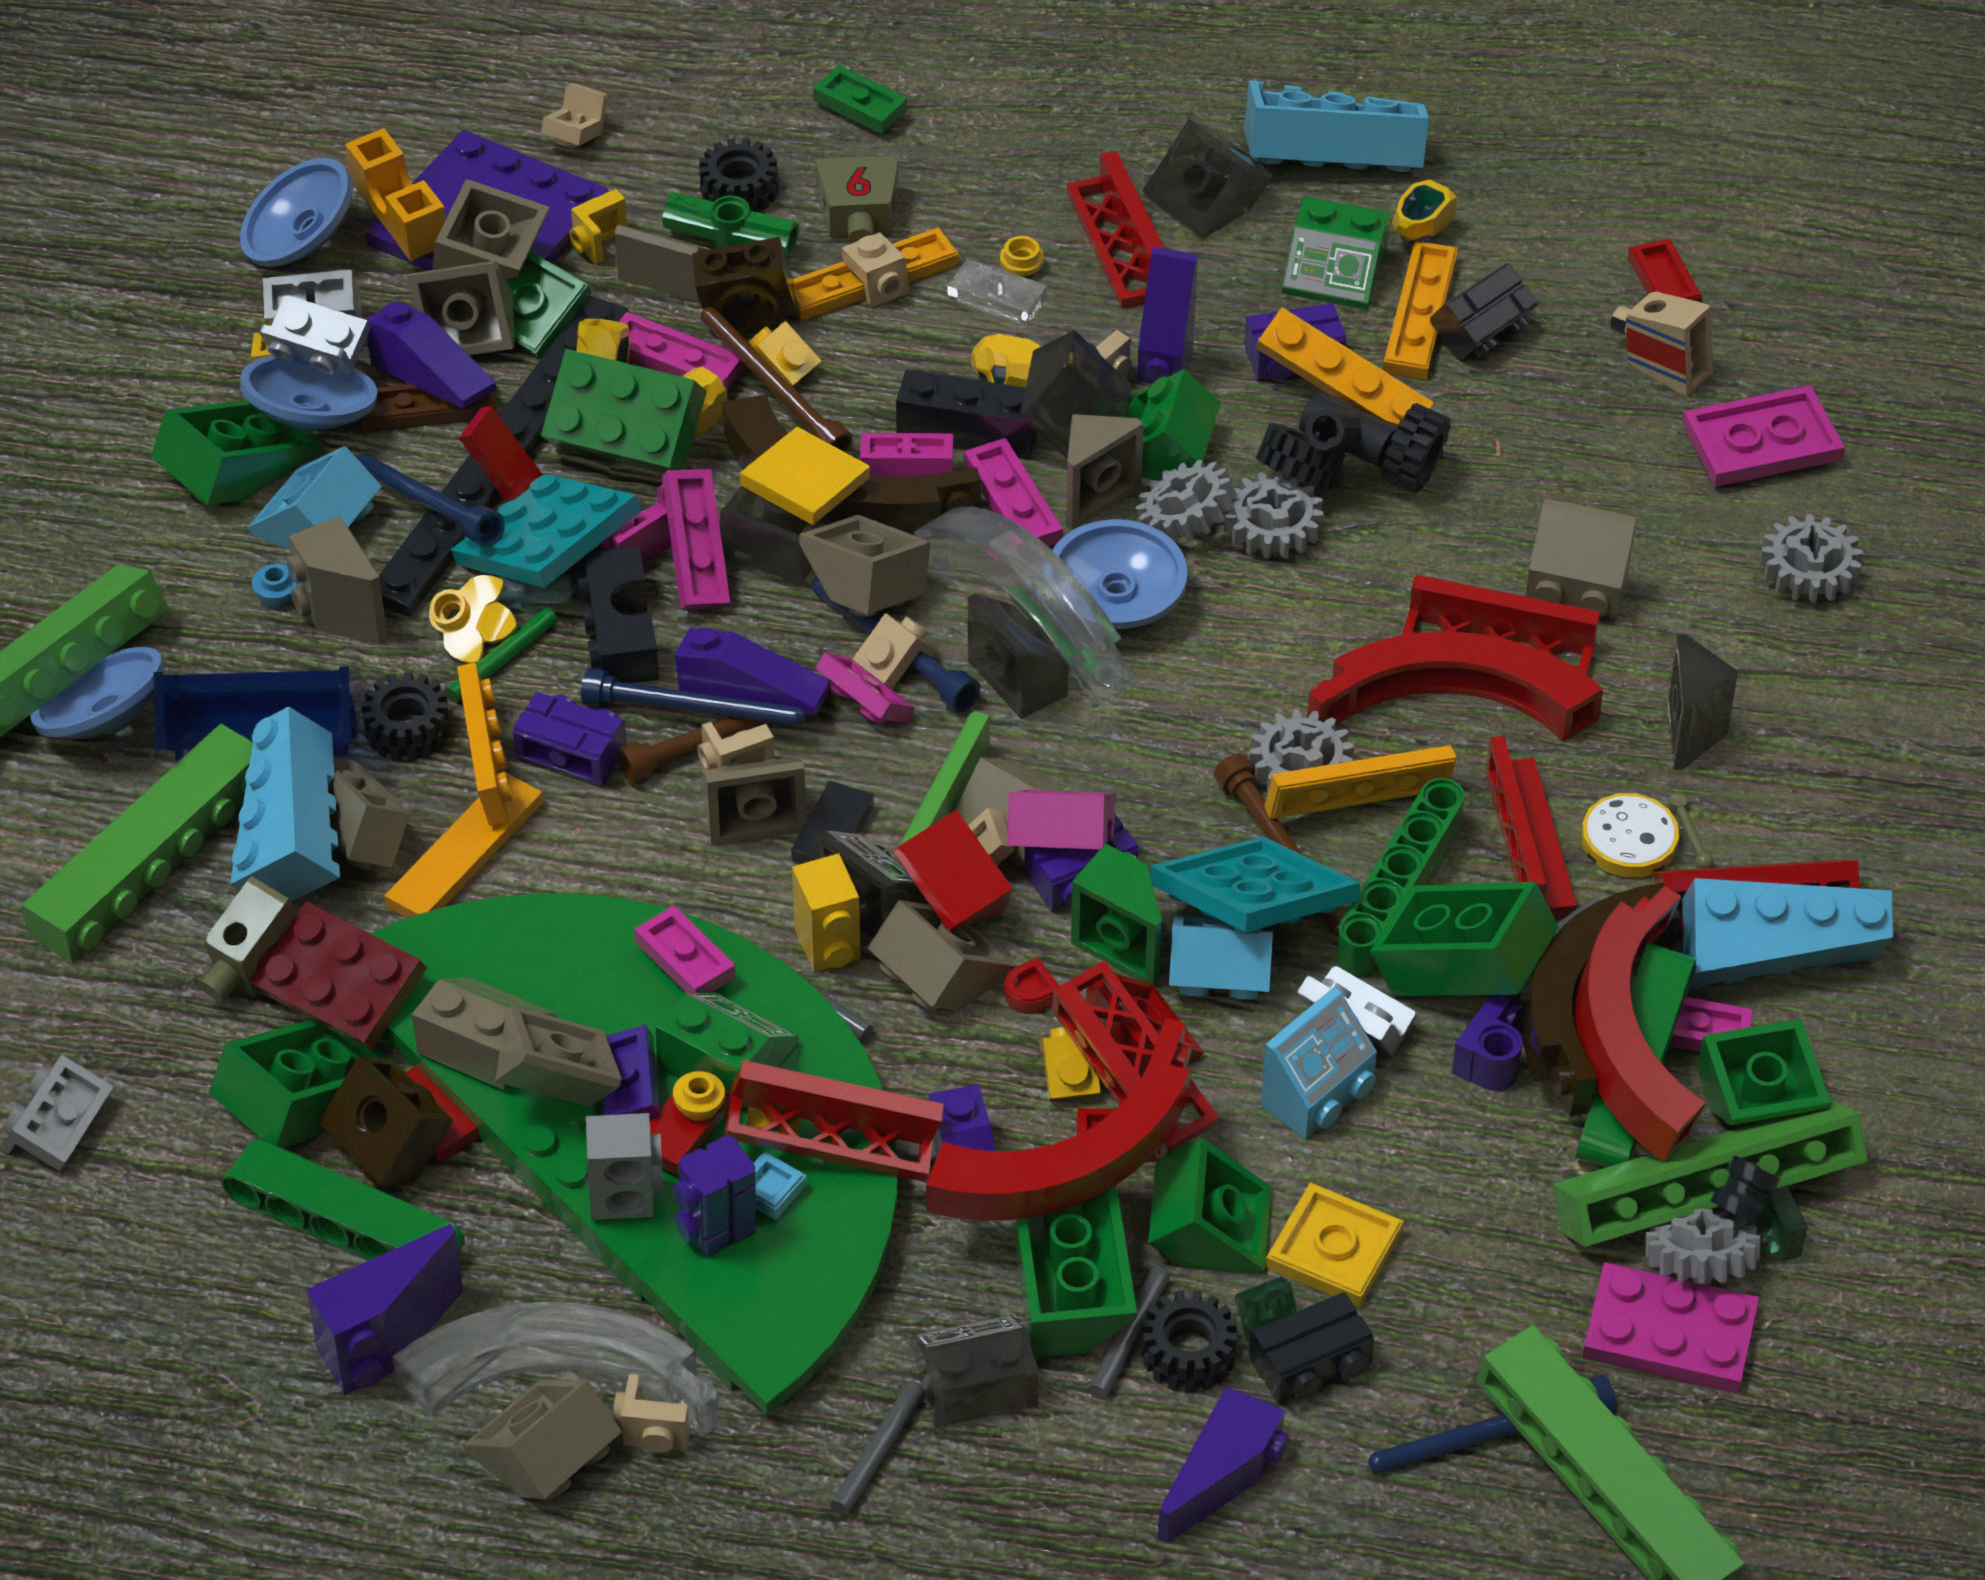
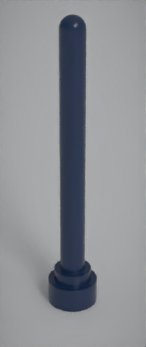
(479, 523)
(955, 687)
(602, 689)
(1466, 1436)

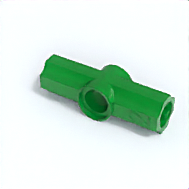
(727, 221)

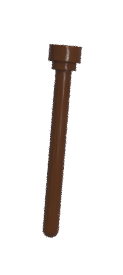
(825, 429)
(640, 760)
(1237, 778)

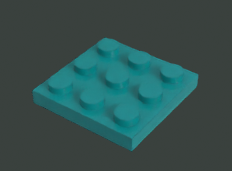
(549, 530)
(1254, 884)

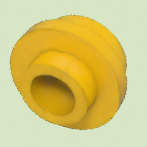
(1021, 256)
(703, 1105)

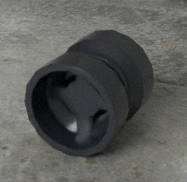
(1745, 1190)

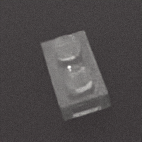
(997, 291)

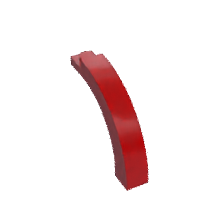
(1461, 664)
(1628, 1074)
(1070, 1172)

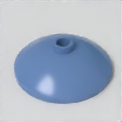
(297, 212)
(305, 397)
(1127, 568)
(103, 697)

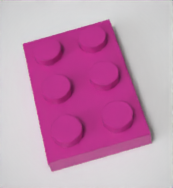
(1763, 435)
(1670, 1327)

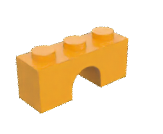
(405, 209)

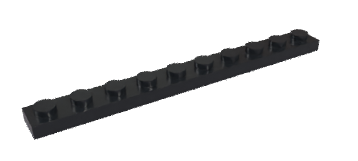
(429, 545)

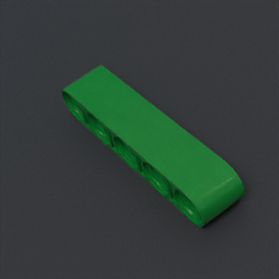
(1407, 861)
(1657, 1004)
(326, 1202)

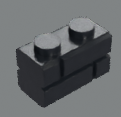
(1484, 312)
(1311, 1348)

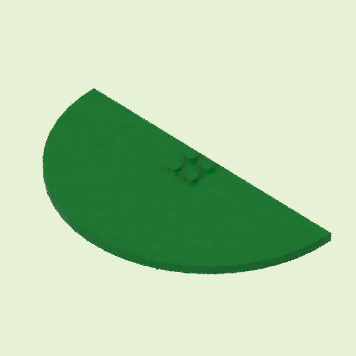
(763, 1305)

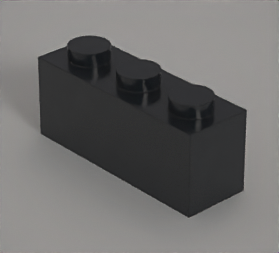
(966, 408)

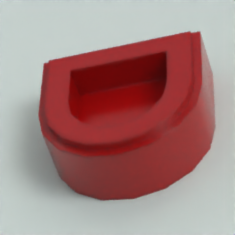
(1029, 987)

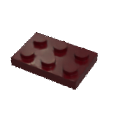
(338, 975)

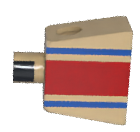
(1668, 339)

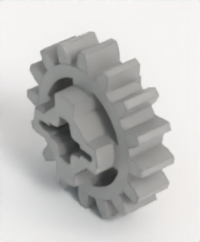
(1187, 500)
(1274, 515)
(1811, 558)
(1297, 745)
(1703, 1247)

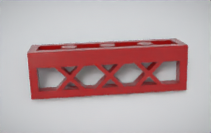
(1125, 209)
(1504, 615)
(1528, 827)
(1781, 873)
(1110, 1058)
(835, 1104)

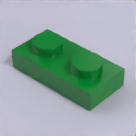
(860, 99)

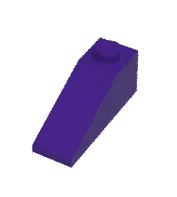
(1168, 315)
(424, 355)
(740, 669)
(1224, 1461)

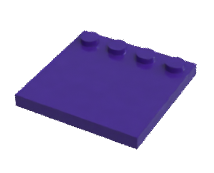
(505, 170)

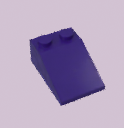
(384, 1307)

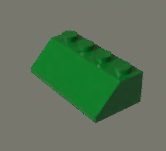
(1074, 1276)

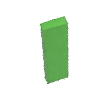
(954, 774)

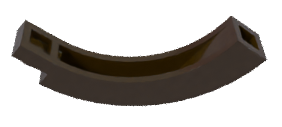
(893, 501)
(1549, 1027)

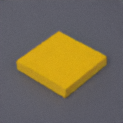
(804, 475)
(1334, 1244)

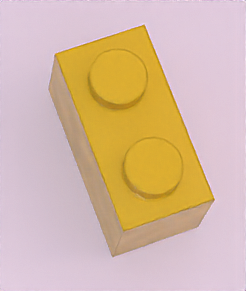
(826, 913)

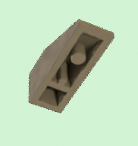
(365, 817)

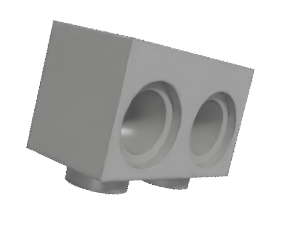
(328, 289)
(623, 1166)

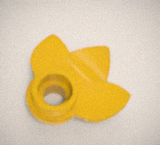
(478, 620)

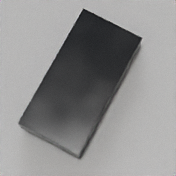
(837, 810)

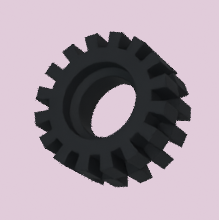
(739, 160)
(1416, 448)
(1294, 456)
(411, 736)
(1192, 1316)

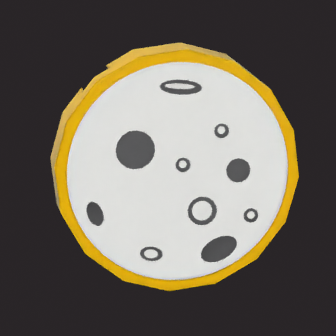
(1630, 834)

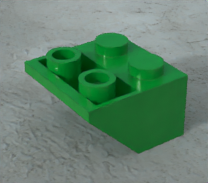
(1176, 421)

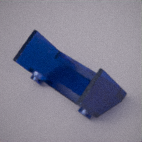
(195, 704)

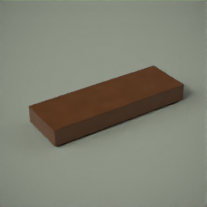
(412, 407)

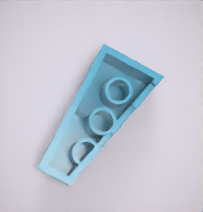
(1334, 129)
(287, 808)
(1777, 928)

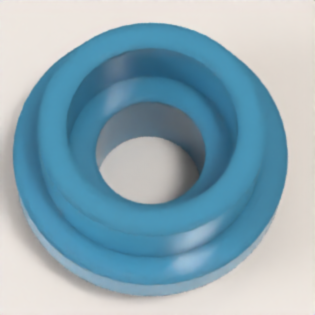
(273, 585)

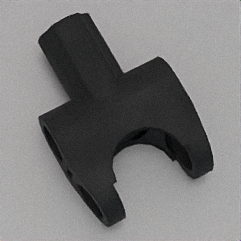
(1341, 427)

